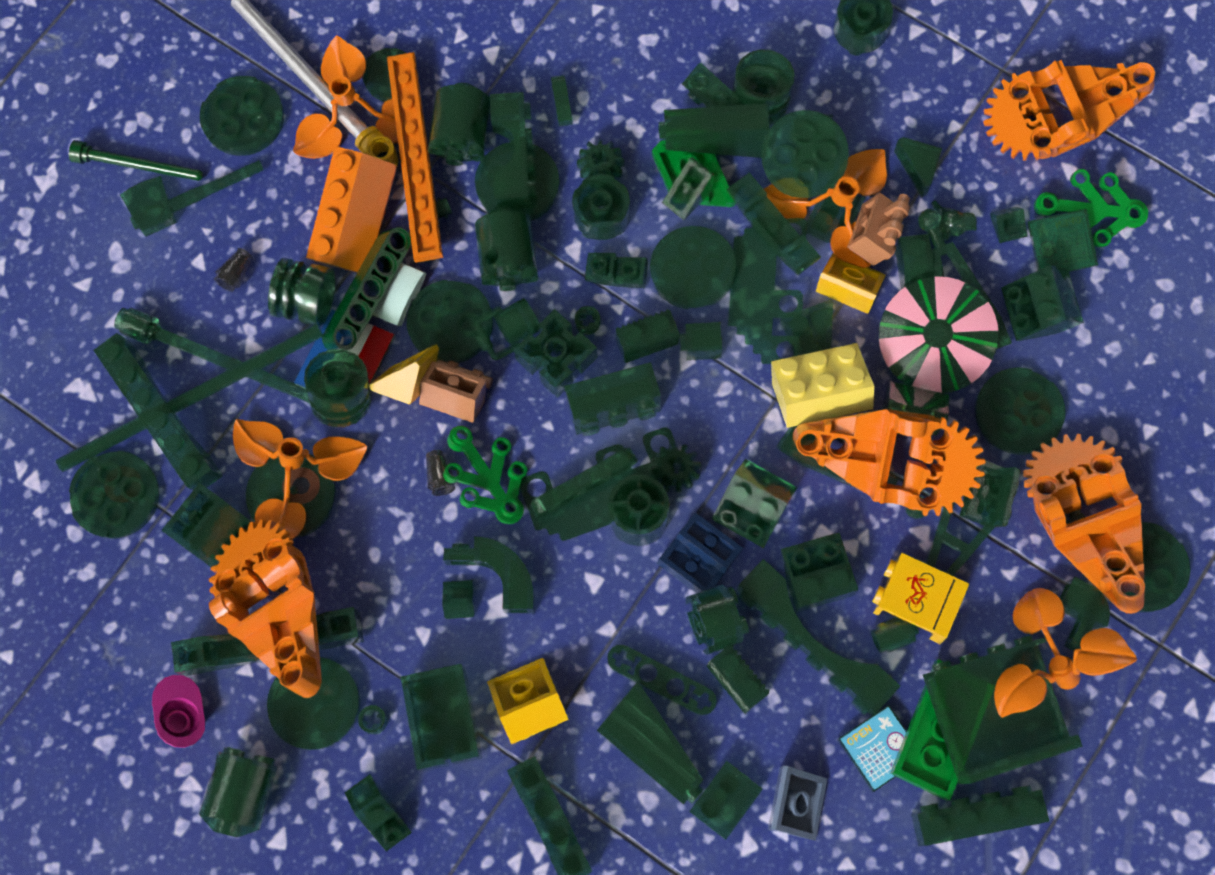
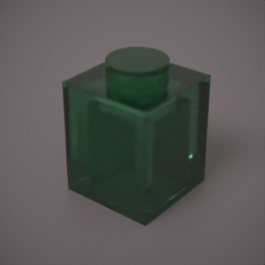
(702, 341)

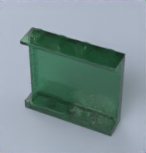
(975, 733)

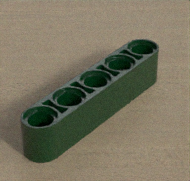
(377, 282)

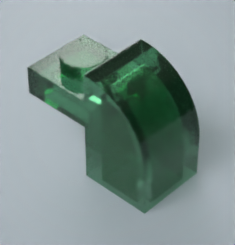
(1087, 607)

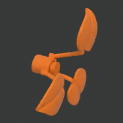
(339, 68)
(863, 176)
(260, 440)
(1100, 654)

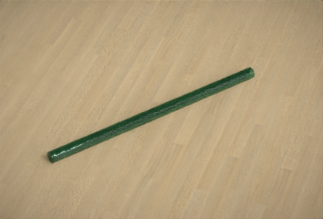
(193, 396)

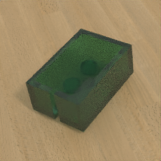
(613, 399)
(441, 717)

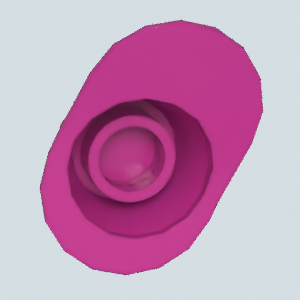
(178, 711)

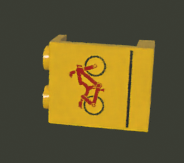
(921, 596)

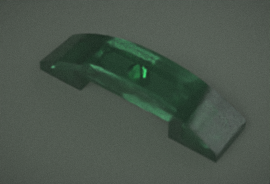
(771, 225)

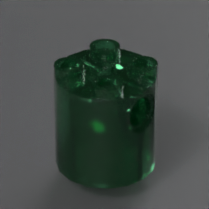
(459, 124)
(506, 249)
(638, 510)
(237, 793)

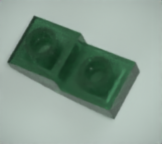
(616, 271)

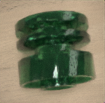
(338, 387)

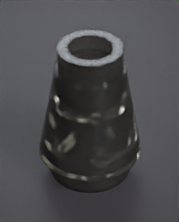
(233, 270)
(435, 466)

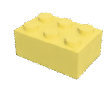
(822, 385)

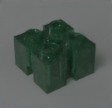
(556, 336)

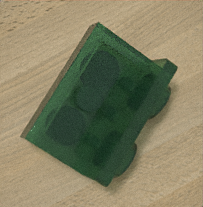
(708, 88)
(994, 498)

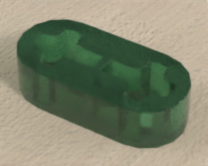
(561, 100)

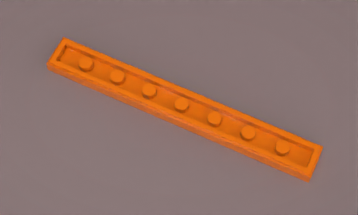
(415, 158)

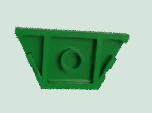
(671, 163)

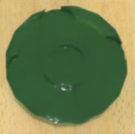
(377, 74)

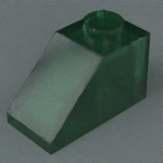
(914, 259)

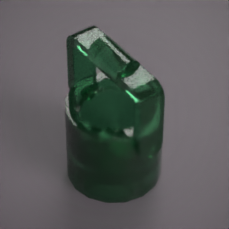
(514, 323)

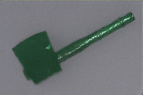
(155, 211)

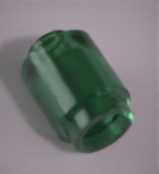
(894, 634)

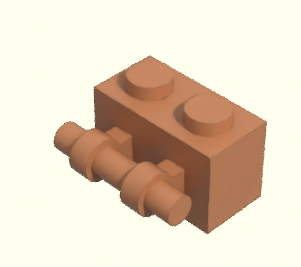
(879, 227)
(454, 389)

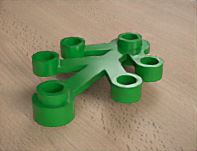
(1097, 208)
(487, 478)

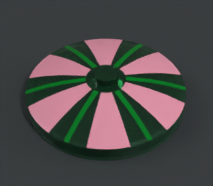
(938, 334)

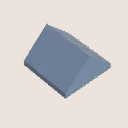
(797, 803)

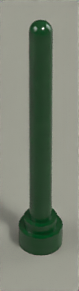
(81, 152)

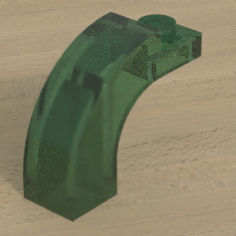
(515, 578)

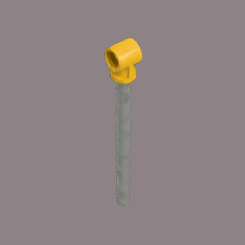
(368, 139)

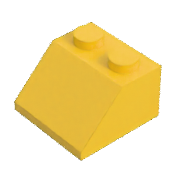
(527, 701)

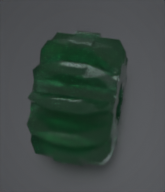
(600, 160)
(687, 464)

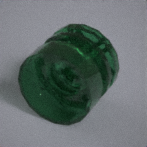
(765, 78)
(301, 291)

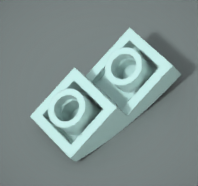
(398, 295)

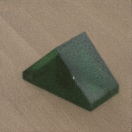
(918, 161)
(689, 189)

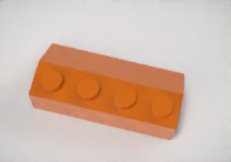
(350, 209)

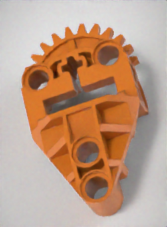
(1086, 98)
(869, 451)
(1102, 539)
(285, 628)

